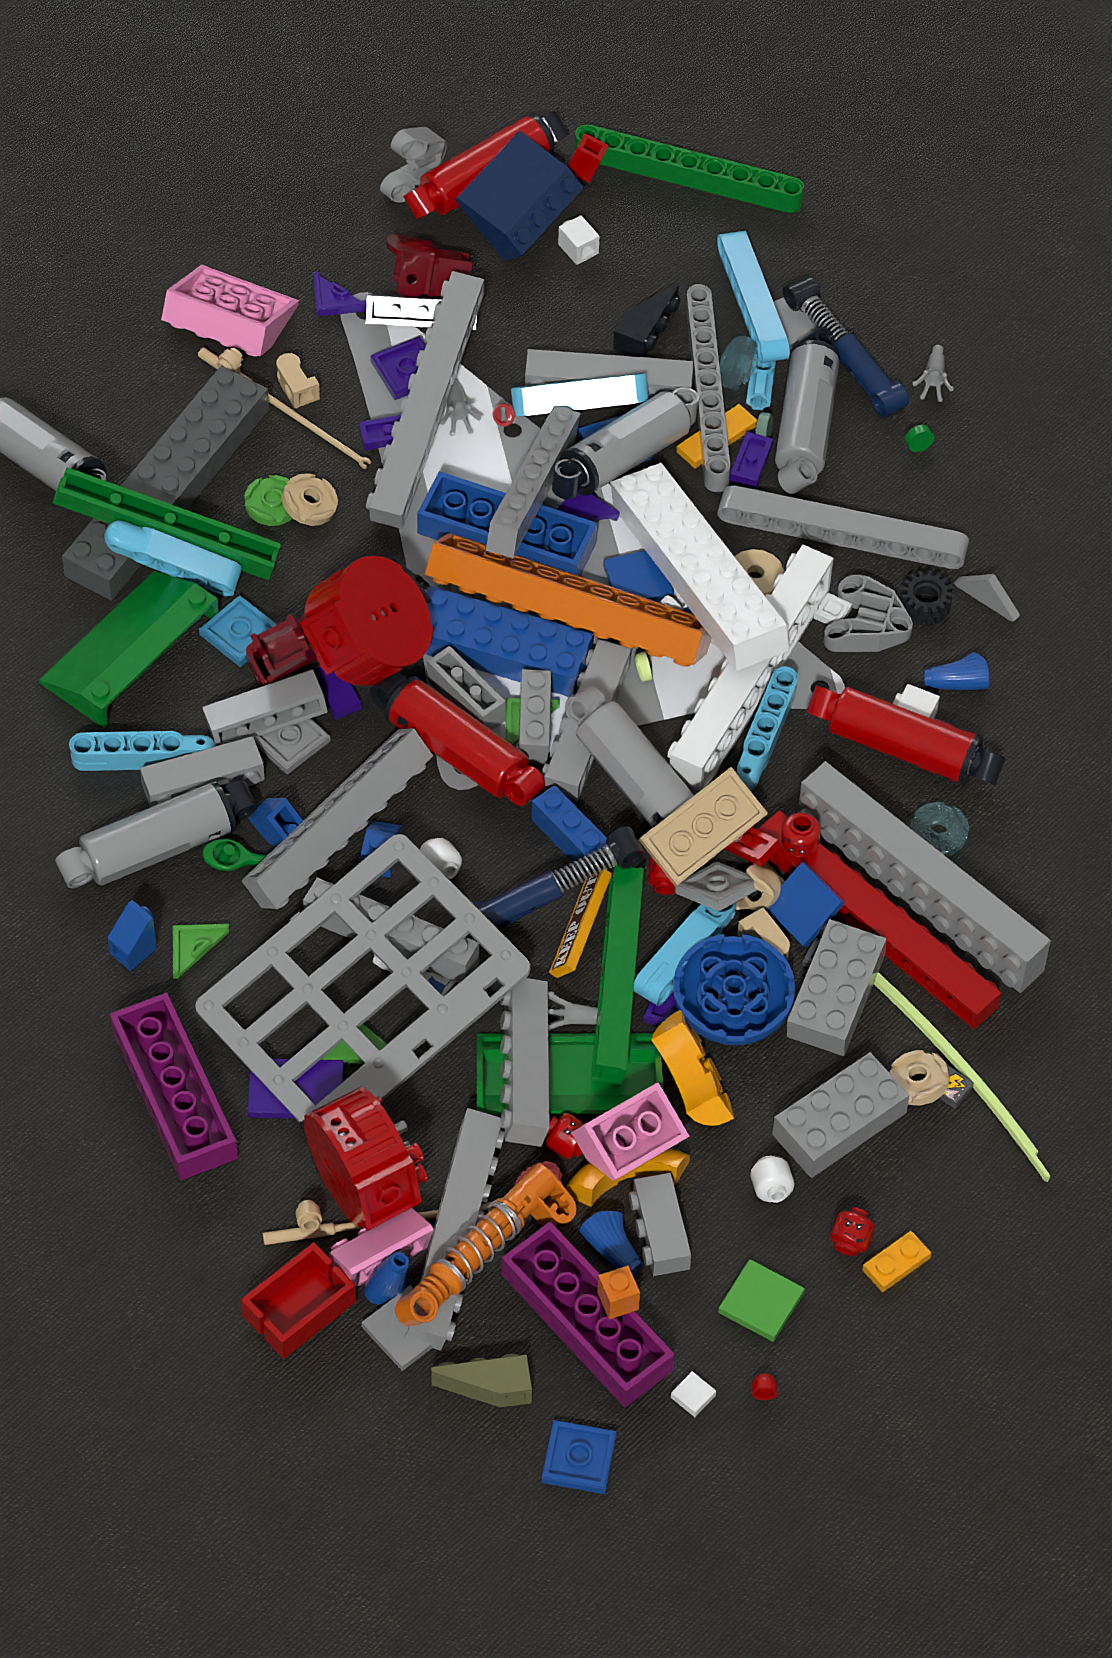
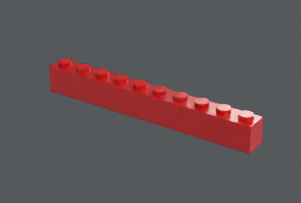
(907, 943)

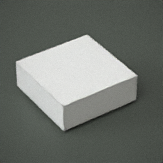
(832, 609)
(693, 1394)

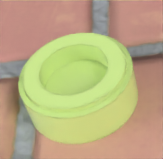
(643, 666)

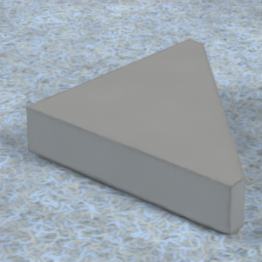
(989, 592)

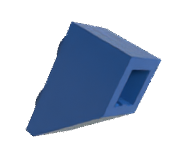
(133, 936)

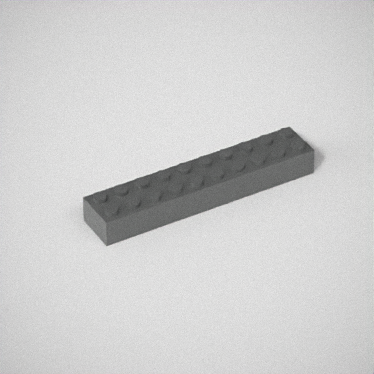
(174, 471)

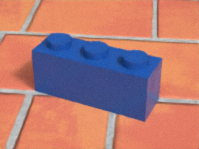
(566, 825)

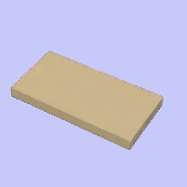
(703, 826)

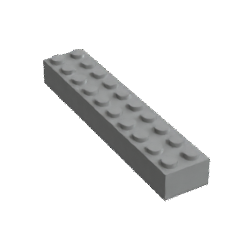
(924, 878)

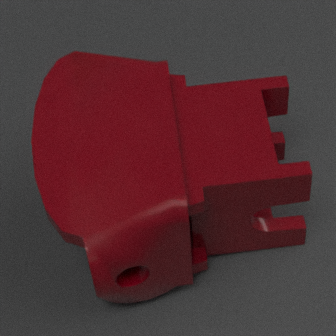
(422, 267)
(281, 648)

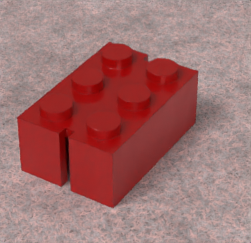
(298, 1300)

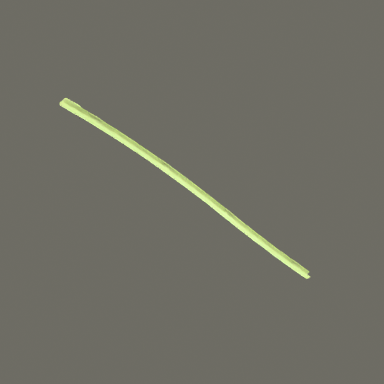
(959, 1063)

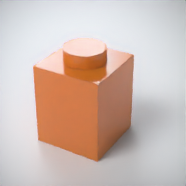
(618, 1292)

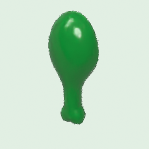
(229, 855)

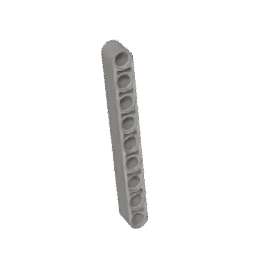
(709, 388)
(843, 527)

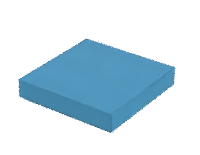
(232, 628)

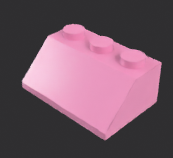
(631, 1133)
(362, 1255)

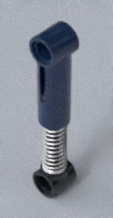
(884, 394)
(621, 850)

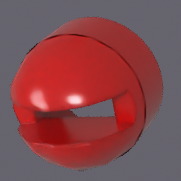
(509, 412)
(764, 1387)

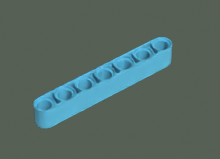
(753, 296)

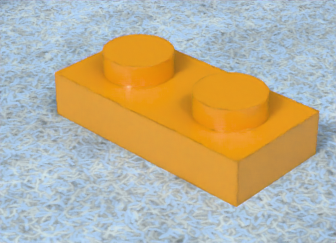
(896, 1261)

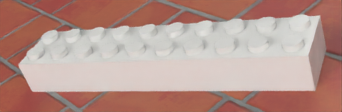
(700, 567)
(738, 693)

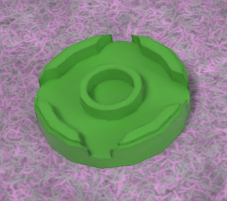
(264, 501)

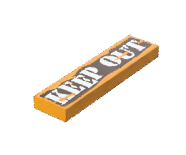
(580, 924)

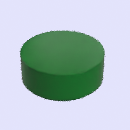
(919, 438)

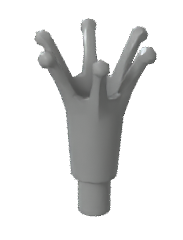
(934, 373)
(458, 409)
(571, 1013)

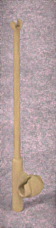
(232, 360)
(309, 1220)

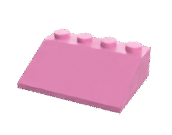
(228, 310)

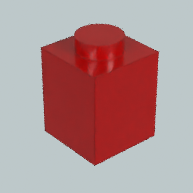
(587, 157)

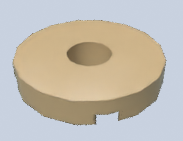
(304, 511)
(763, 563)
(931, 1086)

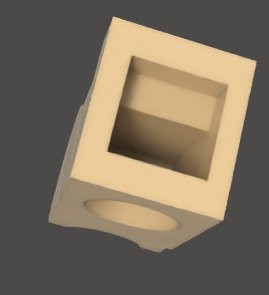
(294, 382)
(764, 927)

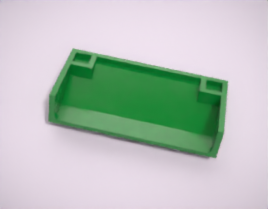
(127, 643)
(570, 1074)

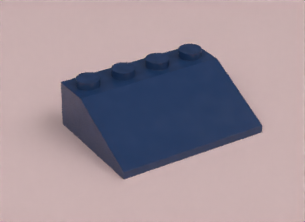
(518, 195)

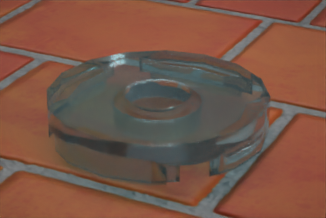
(738, 362)
(949, 817)

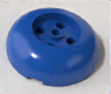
(734, 970)

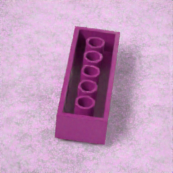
(173, 1086)
(564, 1294)

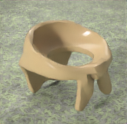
(764, 881)

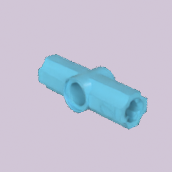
(761, 385)

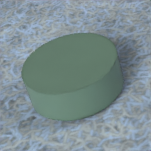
(764, 424)

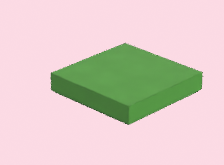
(761, 1300)

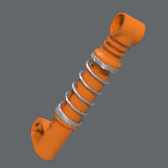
(503, 1219)

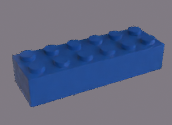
(469, 507)
(507, 640)

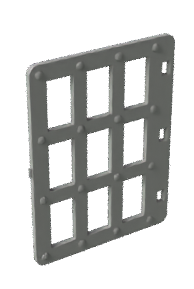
(438, 1025)

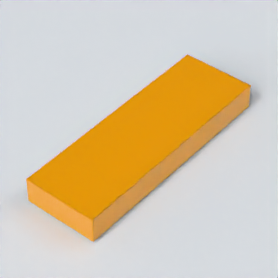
(737, 424)

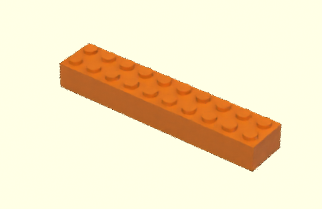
(569, 599)

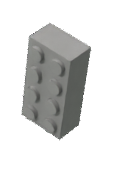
(836, 987)
(840, 1115)

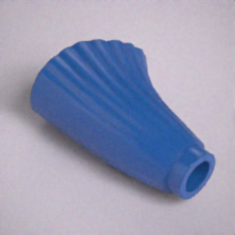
(964, 674)
(607, 1235)
(388, 1279)

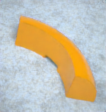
(693, 1074)
(591, 1183)

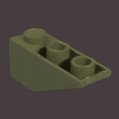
(492, 1381)

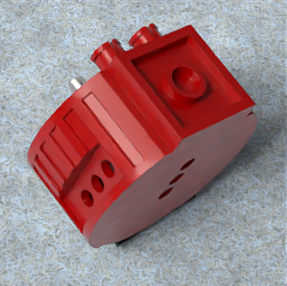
(368, 620)
(364, 1158)

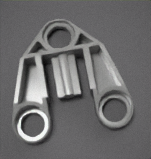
(423, 153)
(877, 613)

